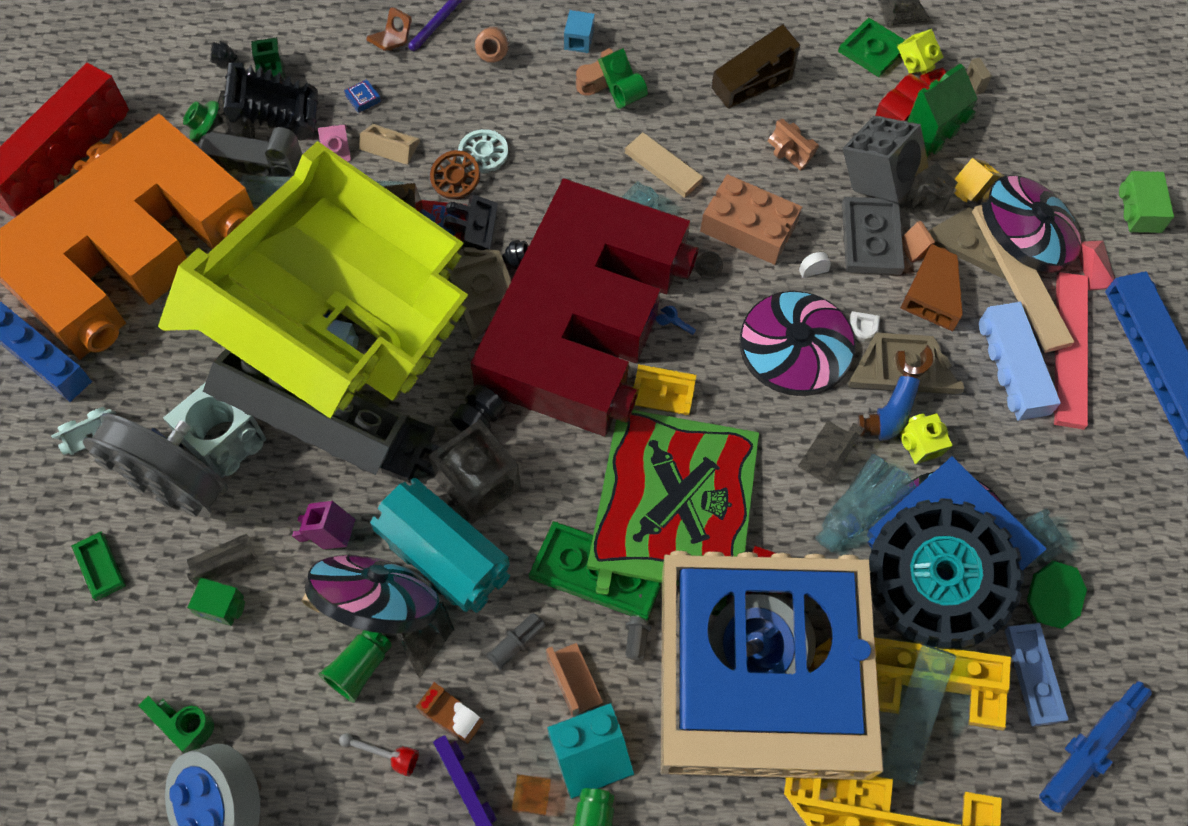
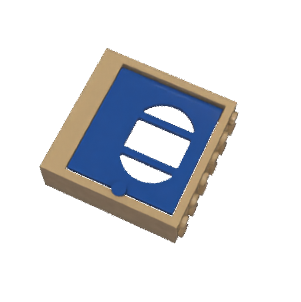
(713, 698)

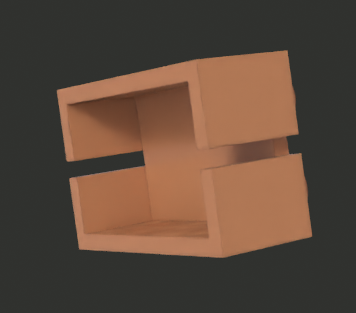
(750, 219)

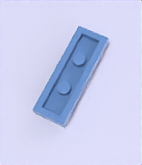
(1036, 674)

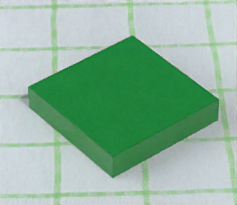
(872, 47)

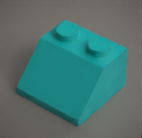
(590, 750)

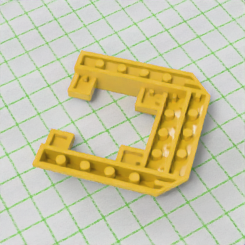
(869, 801)

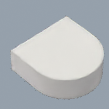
(815, 264)
(864, 325)

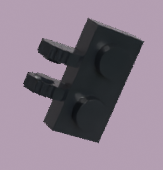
(478, 224)
(409, 450)

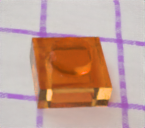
(531, 795)

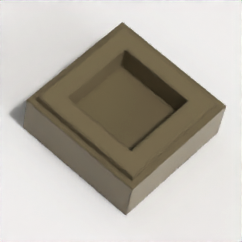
(978, 75)

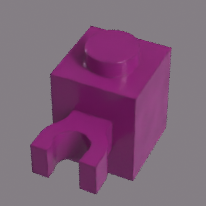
(325, 525)

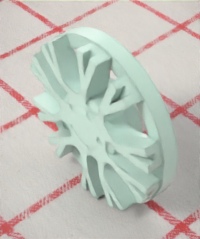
(484, 150)

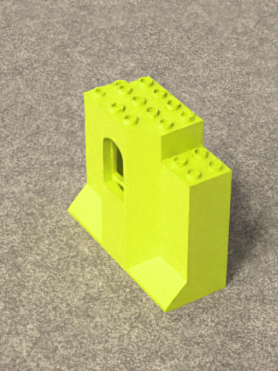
(317, 248)

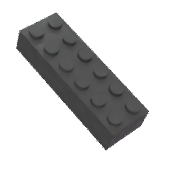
(357, 434)

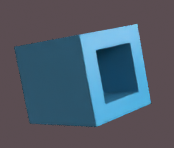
(579, 31)

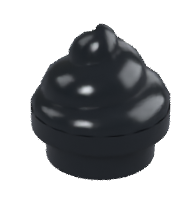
(222, 54)
(515, 252)

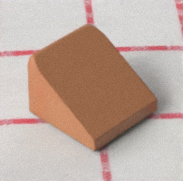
(917, 242)

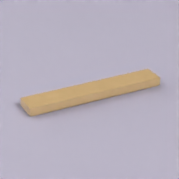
(1031, 292)

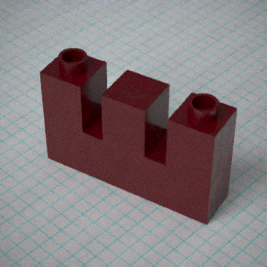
(588, 281)

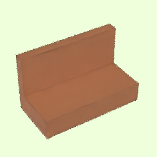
(574, 679)

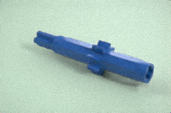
(1090, 752)

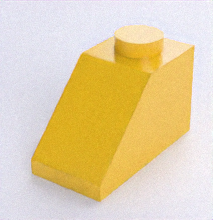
(975, 180)

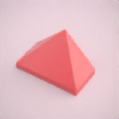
(1096, 265)

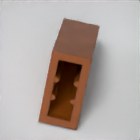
(936, 289)

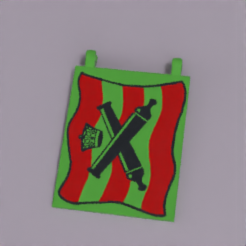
(669, 491)

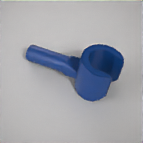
(672, 317)

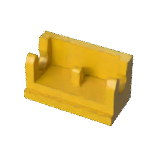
(664, 389)

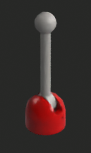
(402, 759)

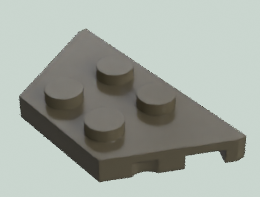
(964, 238)
(485, 280)
(879, 368)

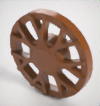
(455, 174)

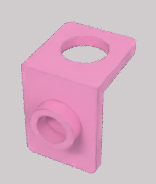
(336, 140)

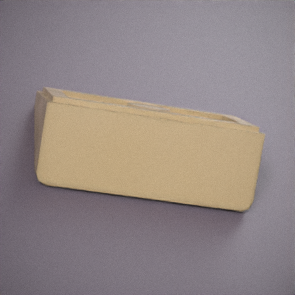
(388, 143)

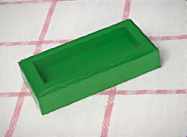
(98, 566)

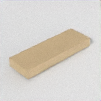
(663, 164)

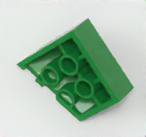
(944, 108)

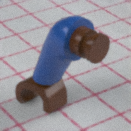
(894, 416)

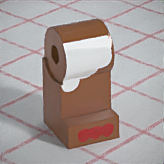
(449, 713)

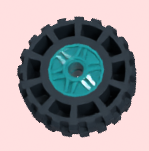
(972, 551)

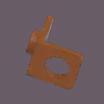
(391, 37)

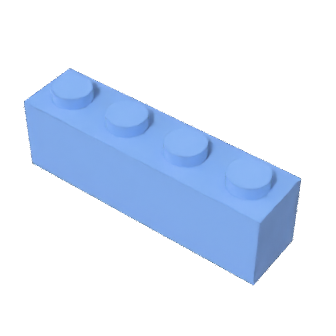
(1018, 361)

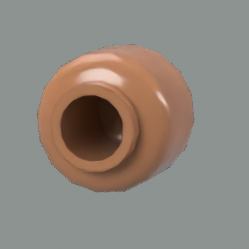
(492, 44)

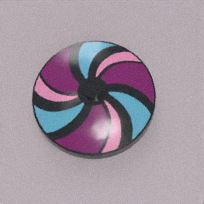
(1031, 223)
(797, 343)
(371, 594)

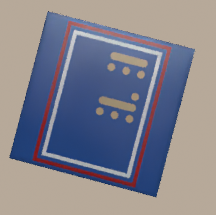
(362, 95)

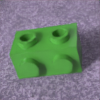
(1146, 202)

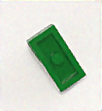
(623, 83)
(177, 726)

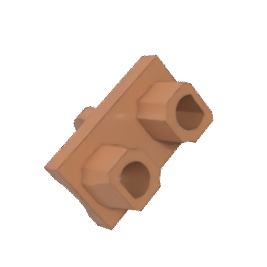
(792, 145)

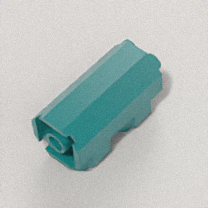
(441, 545)

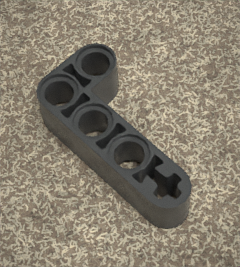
(253, 156)

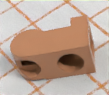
(592, 75)

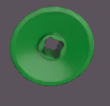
(200, 118)

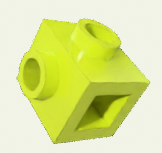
(920, 52)
(925, 438)

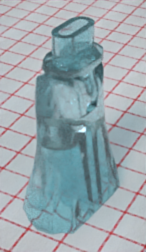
(868, 498)

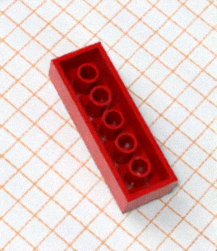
(58, 137)

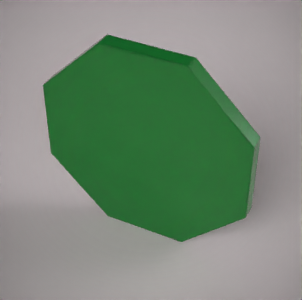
(1056, 594)

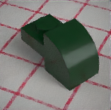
(268, 55)

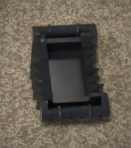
(270, 100)

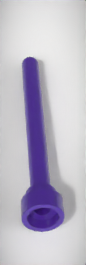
(433, 24)

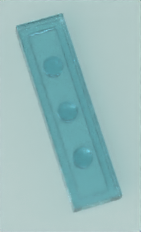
(918, 713)

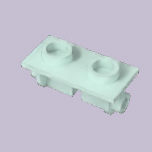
(74, 433)

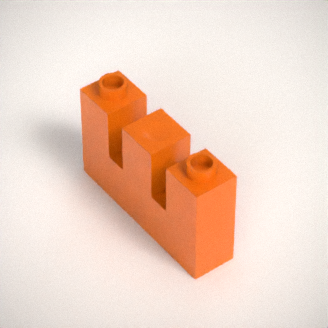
(114, 219)

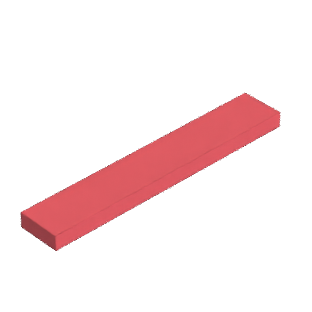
(1072, 362)

